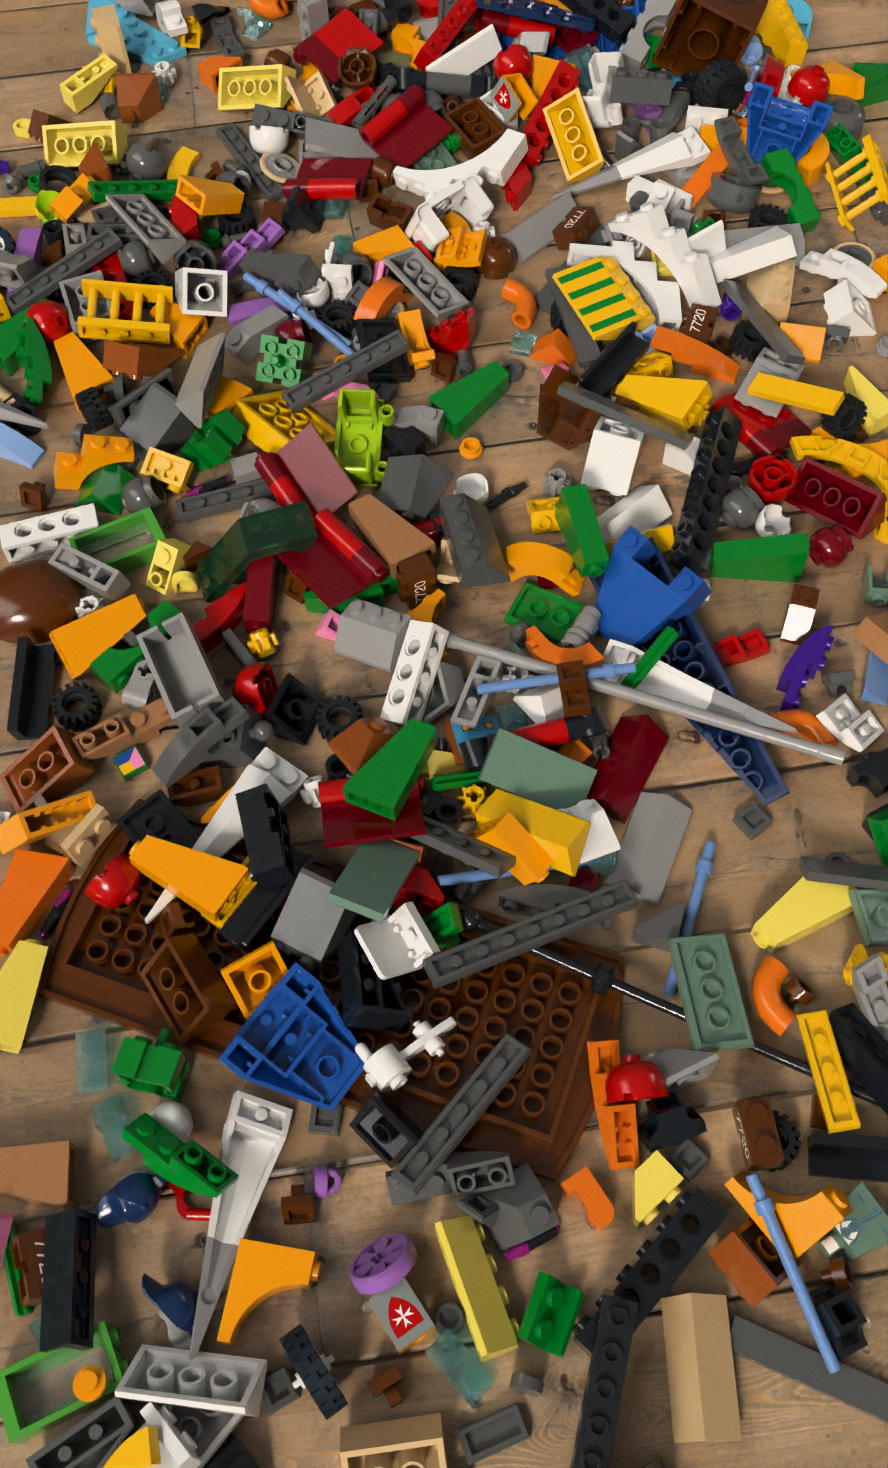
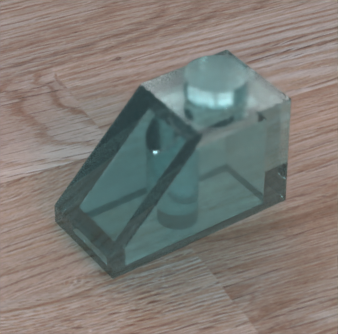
(581, 58)

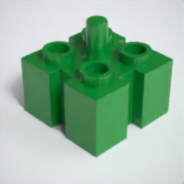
(283, 360)
(214, 441)
(152, 1068)

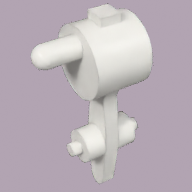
(389, 1067)

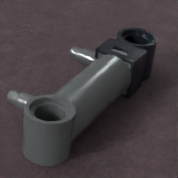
(670, 116)

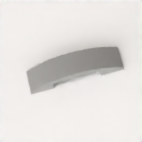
(872, 992)

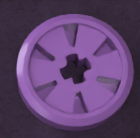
(383, 1263)

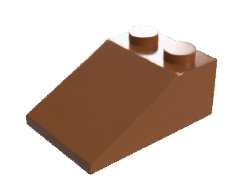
(138, 358)
(48, 768)

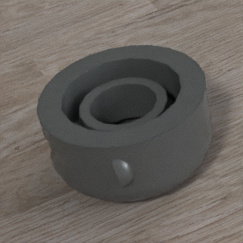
(848, 113)
(732, 194)

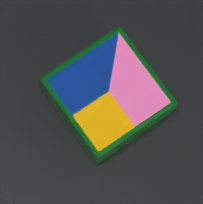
(130, 763)

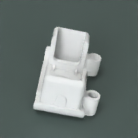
(601, 111)
(462, 197)

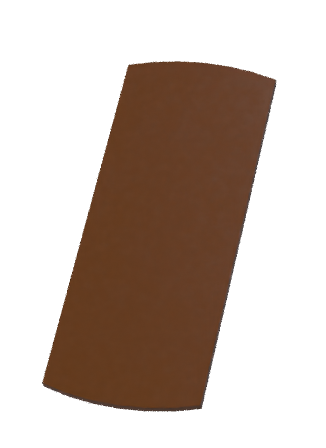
(542, 1005)

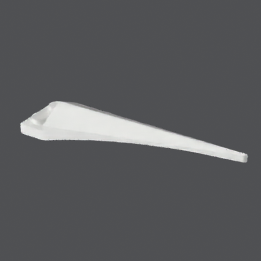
(225, 827)

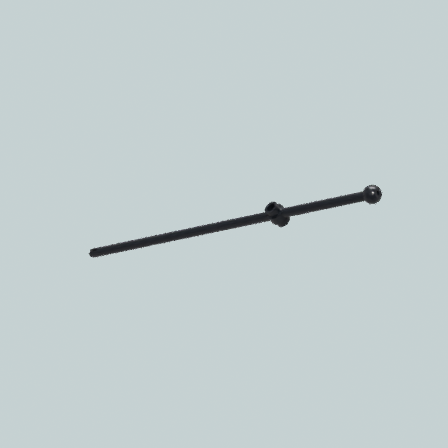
(604, 979)

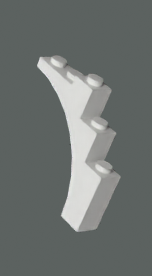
(492, 165)
(672, 246)
(660, 296)

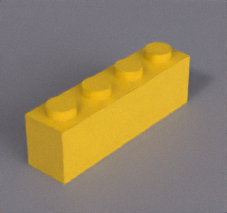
(782, 33)

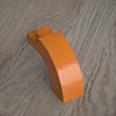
(381, 298)
(544, 650)

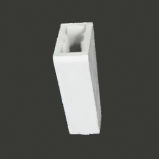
(752, 254)

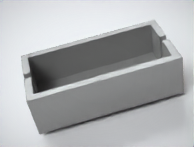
(181, 669)

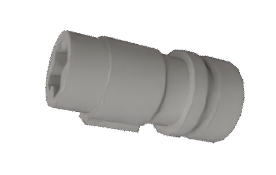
(582, 629)

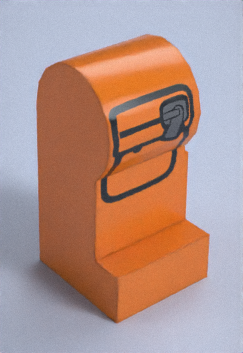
(591, 1197)

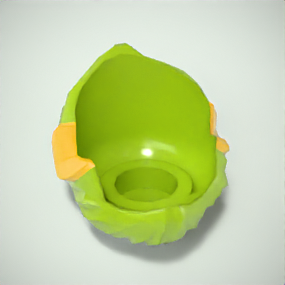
(42, 205)

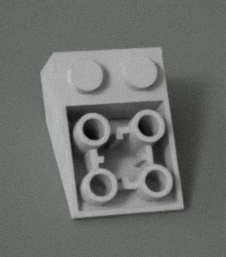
(768, 363)

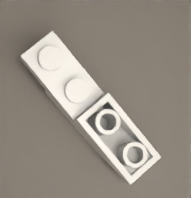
(660, 194)
(842, 266)

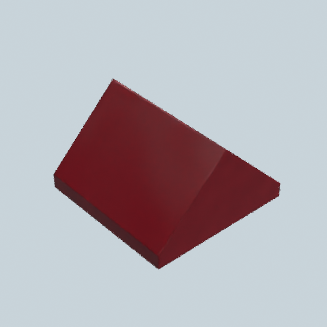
(571, 38)

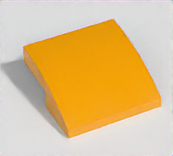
(462, 248)

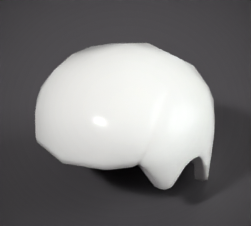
(315, 296)
(473, 485)
(772, 522)
(175, 1118)

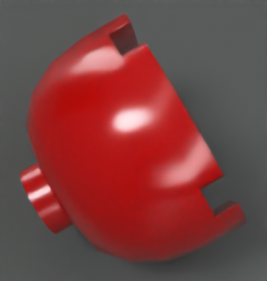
(514, 60)
(810, 84)
(50, 319)
(772, 479)
(256, 686)
(115, 884)
(635, 1081)

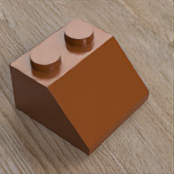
(750, 1262)

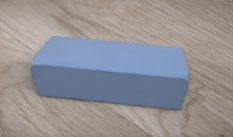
(875, 681)

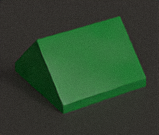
(105, 489)

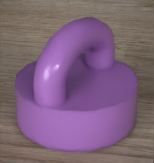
(320, 1181)

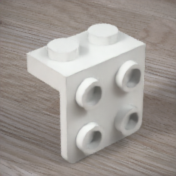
(703, 115)
(338, 276)
(397, 942)
(175, 1447)

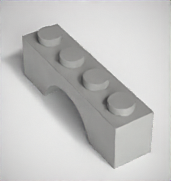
(656, 15)

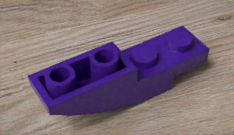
(804, 665)

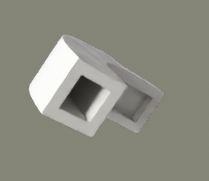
(170, 18)

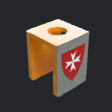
(513, 96)
(402, 1316)

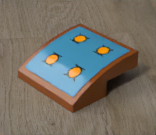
(459, 734)

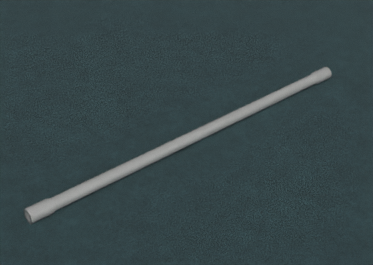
(820, 751)

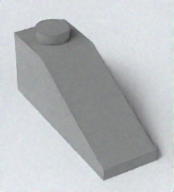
(245, 338)
(425, 419)
(90, 572)
(470, 705)

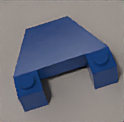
(638, 603)

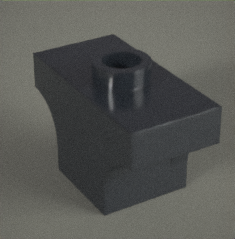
(301, 212)
(403, 442)
(871, 773)
(669, 1123)
(840, 1319)

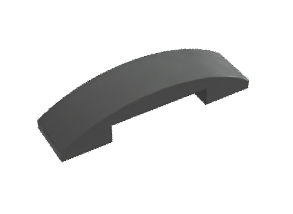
(225, 37)
(736, 154)

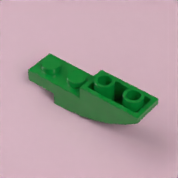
(844, 148)
(35, 360)
(373, 594)
(179, 1163)

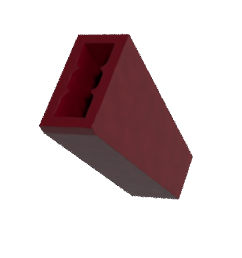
(261, 593)

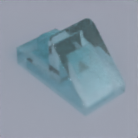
(255, 25)
(109, 1120)

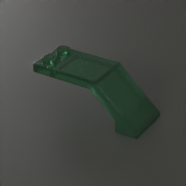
(253, 539)

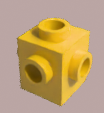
(194, 34)

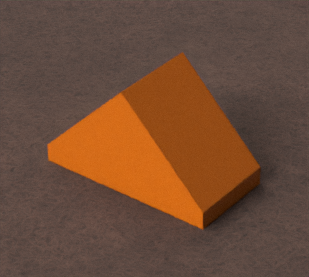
(554, 349)

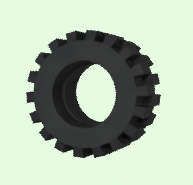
(720, 85)

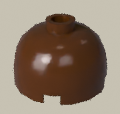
(357, 68)
(498, 259)

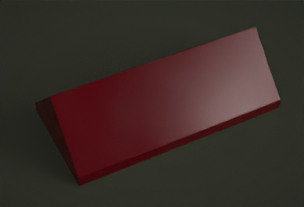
(837, 499)
(624, 773)

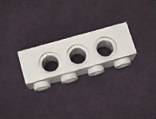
(46, 532)
(414, 673)

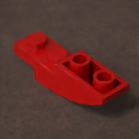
(772, 73)
(350, 106)
(221, 615)

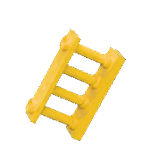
(879, 180)
(125, 330)

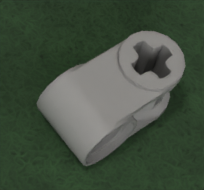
(141, 687)

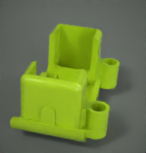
(361, 436)

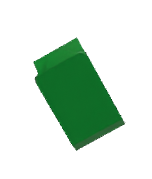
(445, 925)

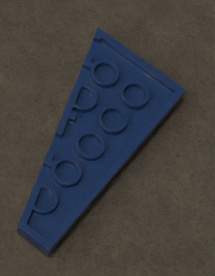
(539, 11)

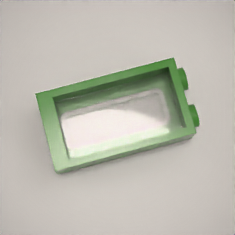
(123, 542)
(40, 1388)

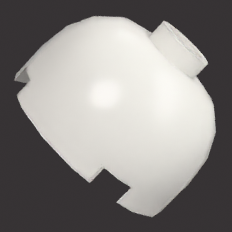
(268, 139)

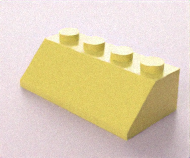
(251, 85)
(70, 142)
(476, 1287)

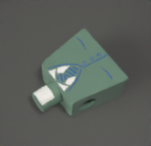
(861, 1230)

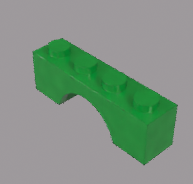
(784, 173)
(116, 666)

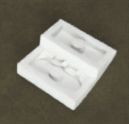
(849, 724)

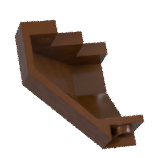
(564, 420)

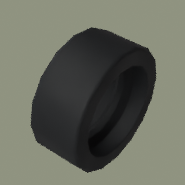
(58, 173)

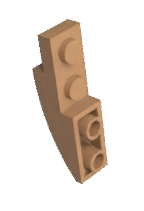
(122, 733)

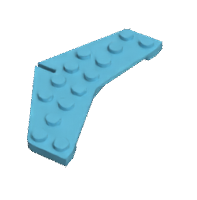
(141, 40)

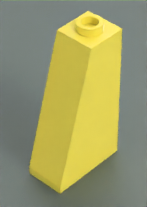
(801, 912)
(17, 991)

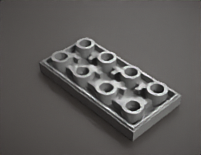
(335, 140)

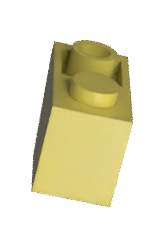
(165, 563)
(651, 1185)

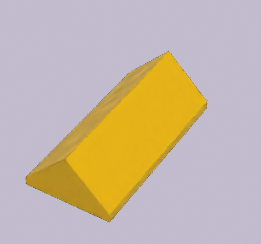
(574, 136)
(555, 831)

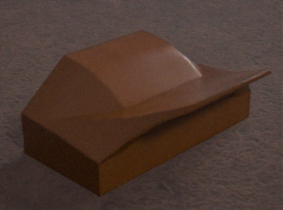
(197, 787)

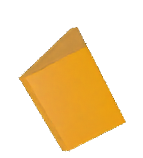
(806, 338)
(254, 976)

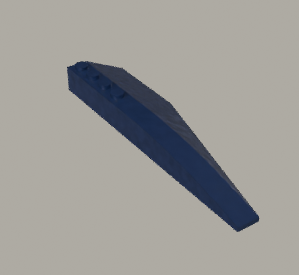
(697, 657)

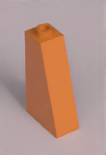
(28, 893)

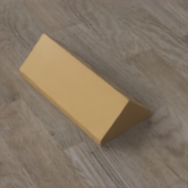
(700, 1369)

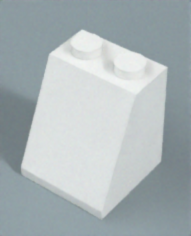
(201, 291)
(612, 456)

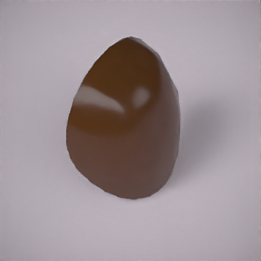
(35, 600)

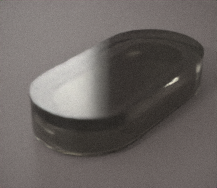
(442, 864)

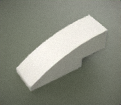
(641, 184)

